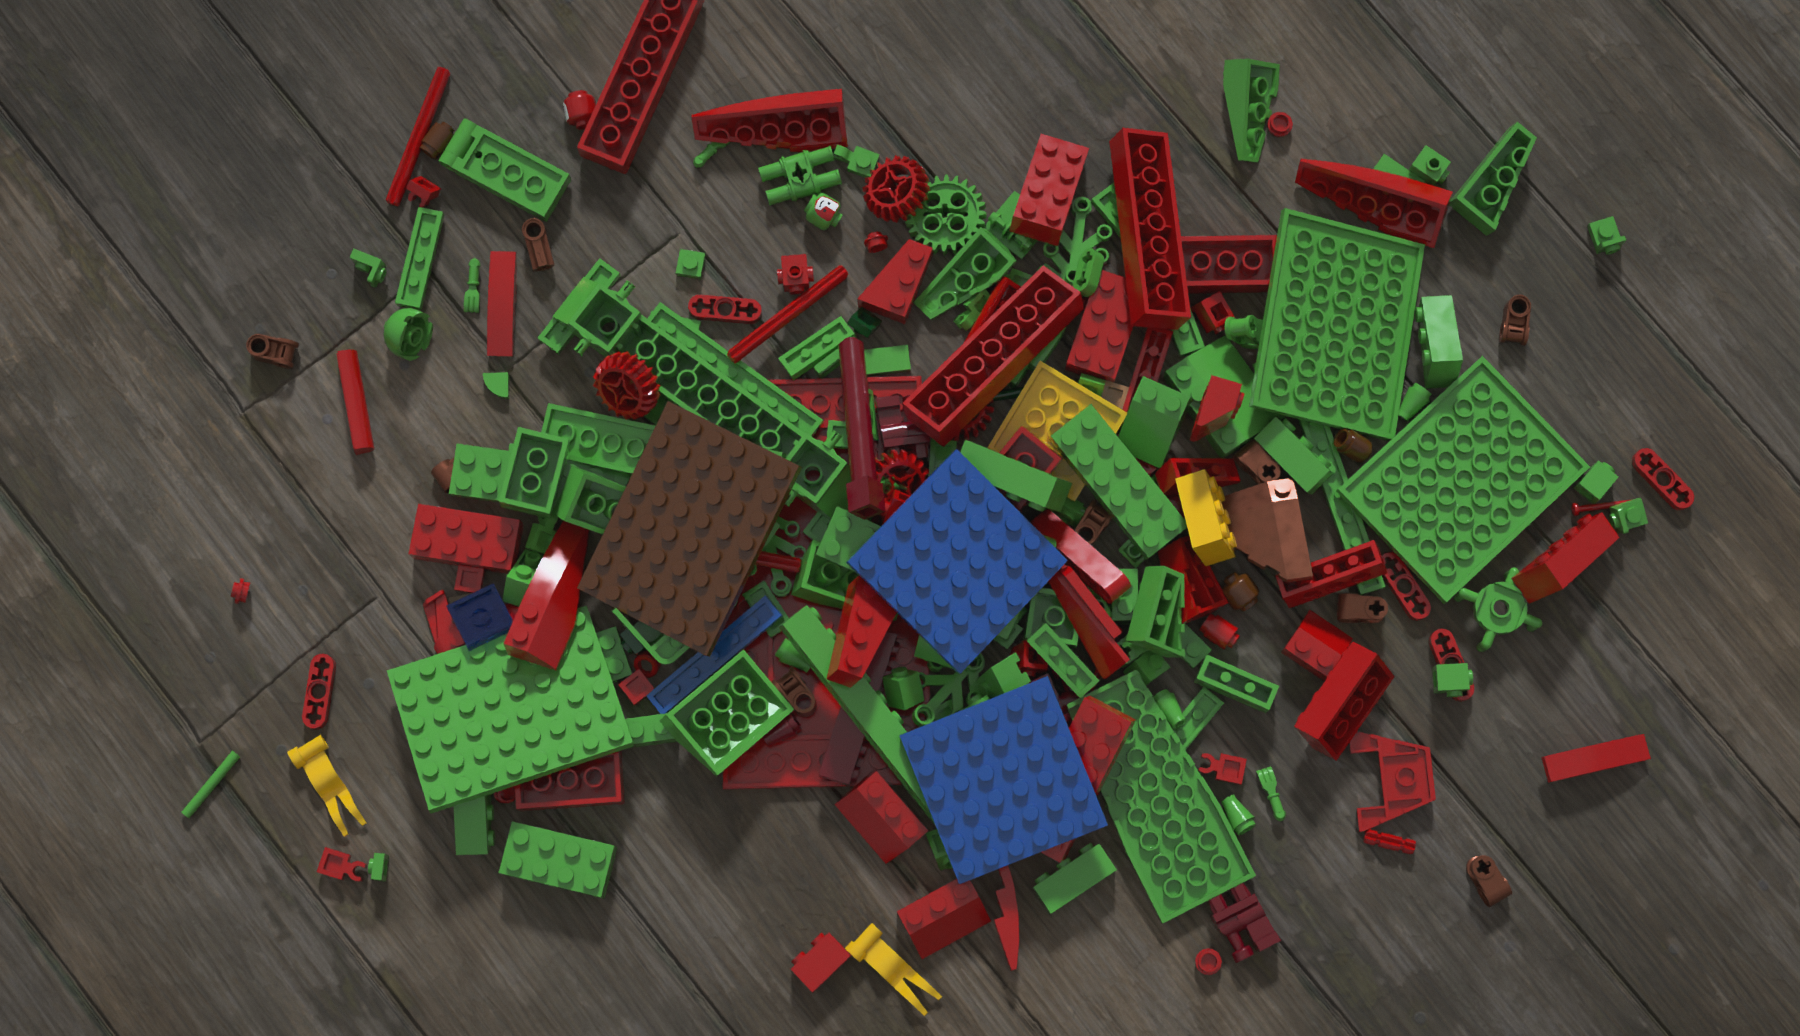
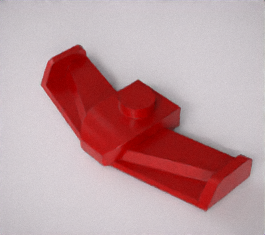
(441, 624)

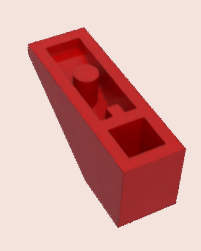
(1222, 469)

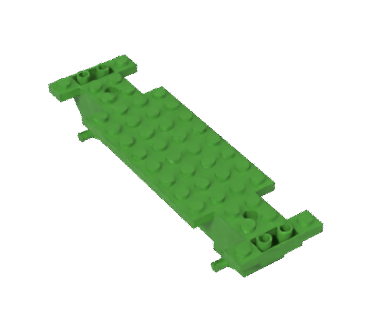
(706, 382)

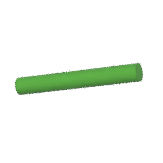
(211, 783)

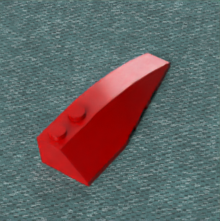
(781, 121)
(1385, 199)
(551, 601)

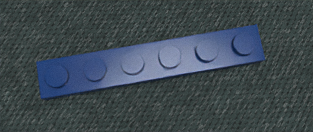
(701, 667)

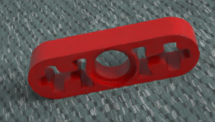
(706, 313)
(1670, 497)
(1421, 598)
(1450, 644)
(311, 683)

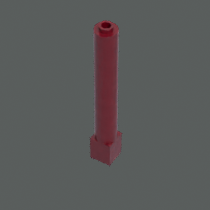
(864, 491)

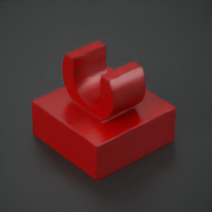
(424, 189)

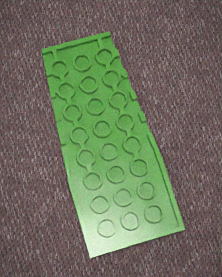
(1166, 809)

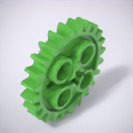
(944, 236)

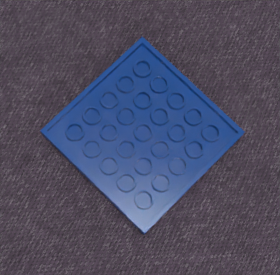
(957, 561)
(1003, 780)

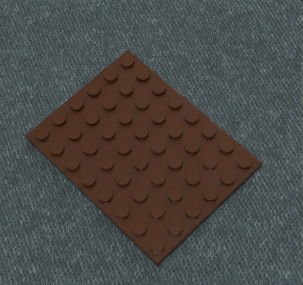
(689, 528)

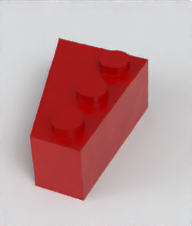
(1201, 587)

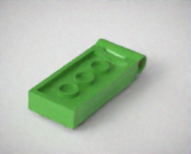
(505, 170)

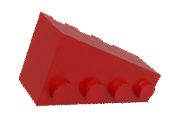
(1566, 558)
(859, 633)

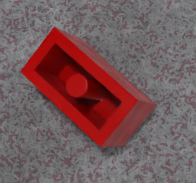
(820, 961)

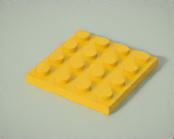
(1046, 406)

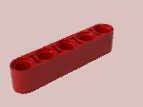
(1083, 558)

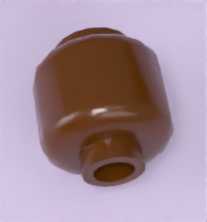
(1240, 591)

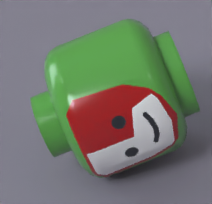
(823, 211)

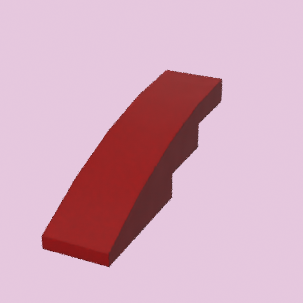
(501, 303)
(1595, 758)
(1008, 925)

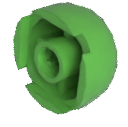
(407, 333)

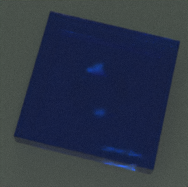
(480, 617)

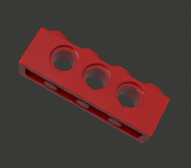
(1335, 574)

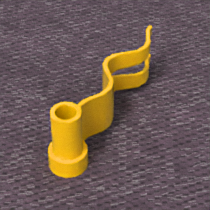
(325, 779)
(889, 965)

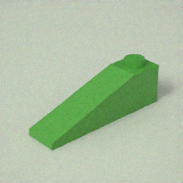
(1248, 94)
(970, 271)
(822, 579)

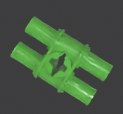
(811, 183)

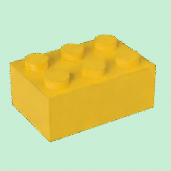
(1206, 517)

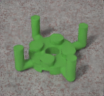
(1489, 619)

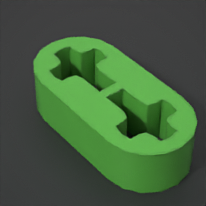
(1088, 272)

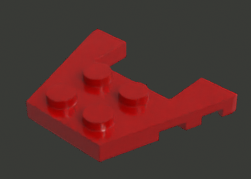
(1404, 775)

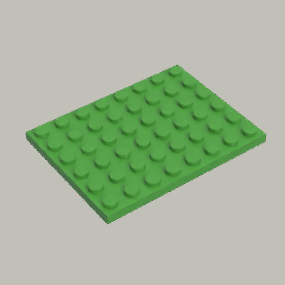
(1337, 325)
(1463, 479)
(501, 721)

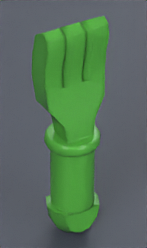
(707, 153)
(472, 296)
(1268, 783)

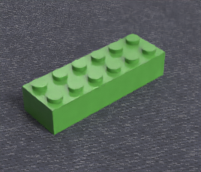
(1118, 481)

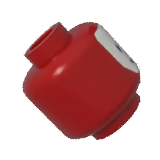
(579, 108)

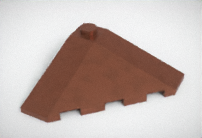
(1270, 528)

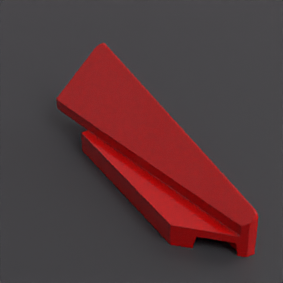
(1090, 621)

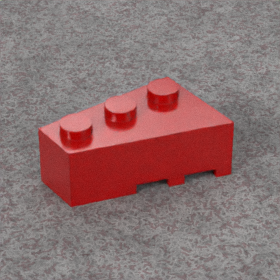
(898, 283)

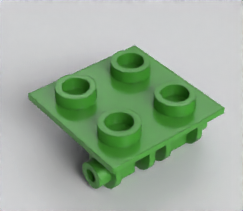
(1000, 224)

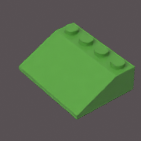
(1220, 360)
(727, 714)

